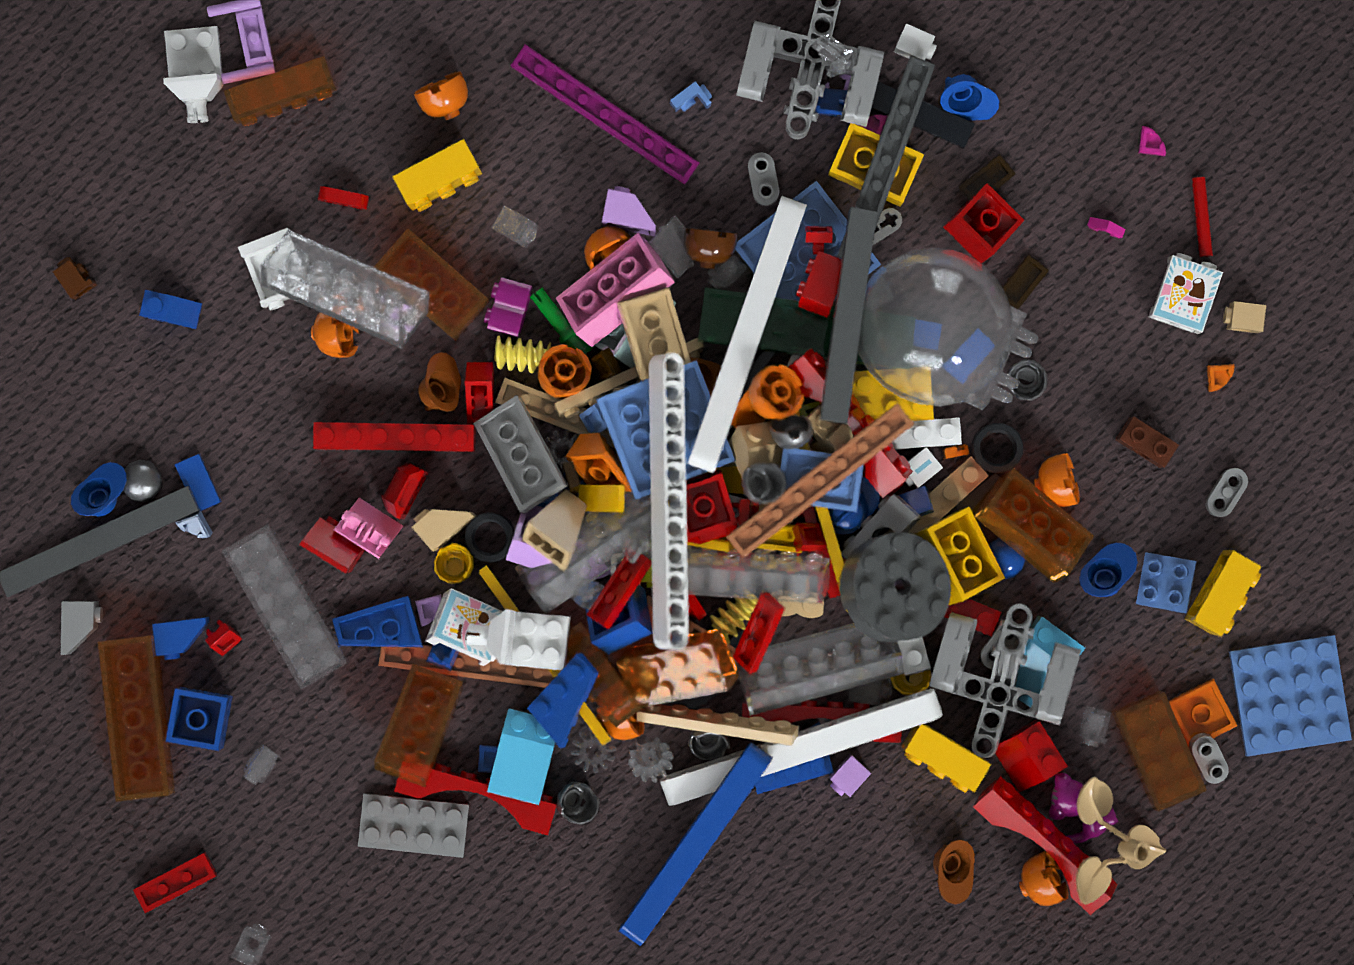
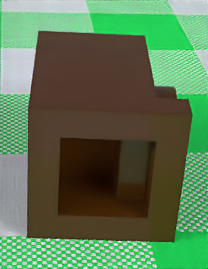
(73, 278)

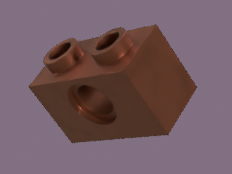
(1147, 442)

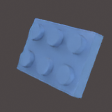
(843, 496)

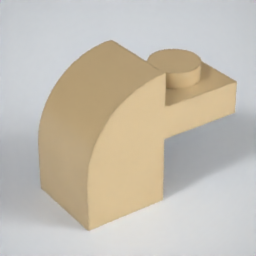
(828, 435)

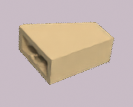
(556, 529)

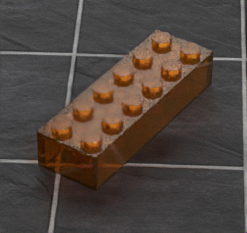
(136, 718)

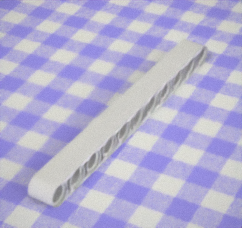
(747, 334)
(675, 490)
(810, 744)

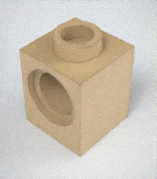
(1245, 317)

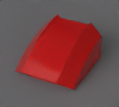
(403, 489)
(708, 508)

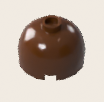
(709, 246)

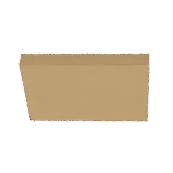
(652, 329)

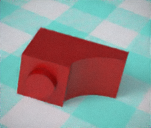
(479, 390)

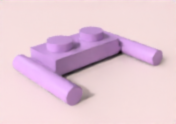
(253, 38)

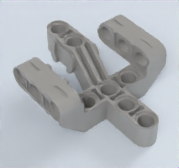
(768, 41)
(1046, 705)

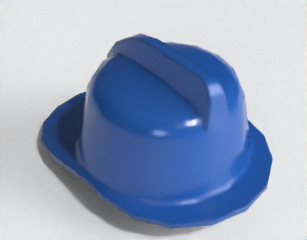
(968, 98)
(99, 491)
(848, 521)
(1108, 570)

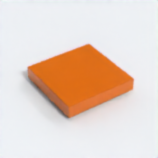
(1202, 711)

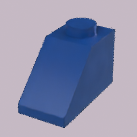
(170, 309)
(177, 636)

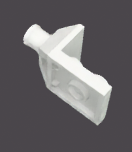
(194, 68)
(525, 639)

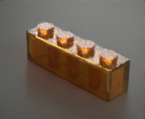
(280, 90)
(609, 689)

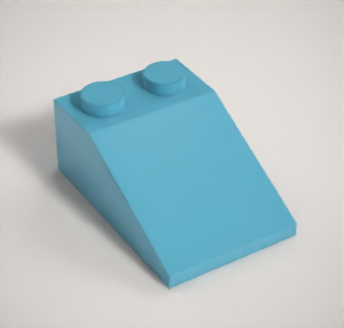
(1039, 653)
(521, 758)

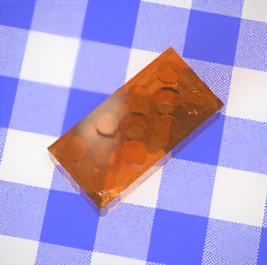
(451, 297)
(1034, 525)
(674, 675)
(418, 725)
(1158, 751)

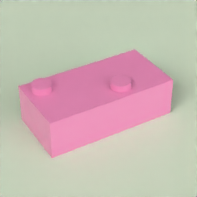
(623, 275)

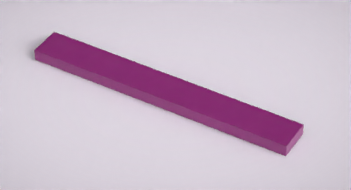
(604, 114)

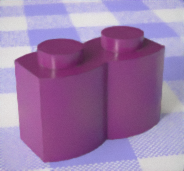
(509, 307)

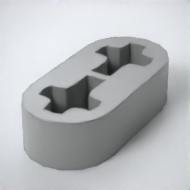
(887, 230)

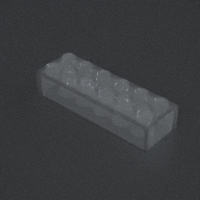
(344, 288)
(595, 551)
(783, 575)
(285, 606)
(817, 667)

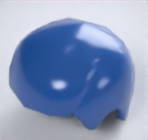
(1007, 558)

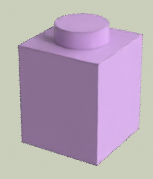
(849, 776)

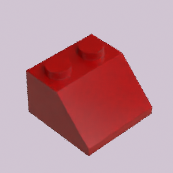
(983, 223)
(331, 545)
(1029, 756)

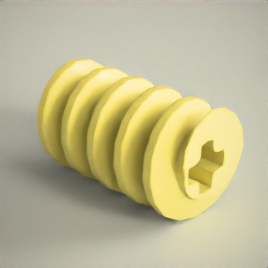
(519, 354)
(733, 616)

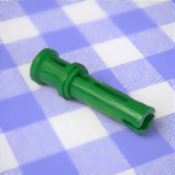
(559, 322)

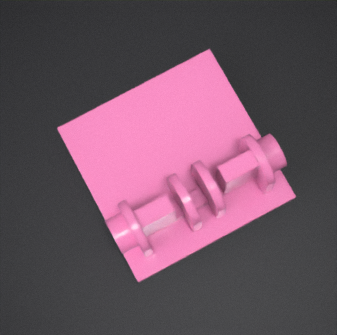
(368, 528)

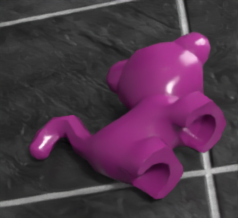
(1064, 804)

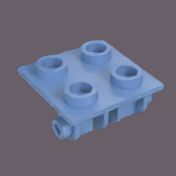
(1166, 582)

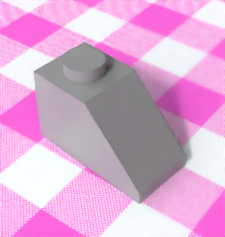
(78, 622)

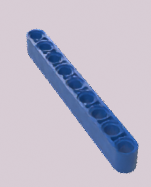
(695, 843)

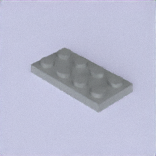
(520, 454)
(413, 825)

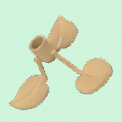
(1136, 848)

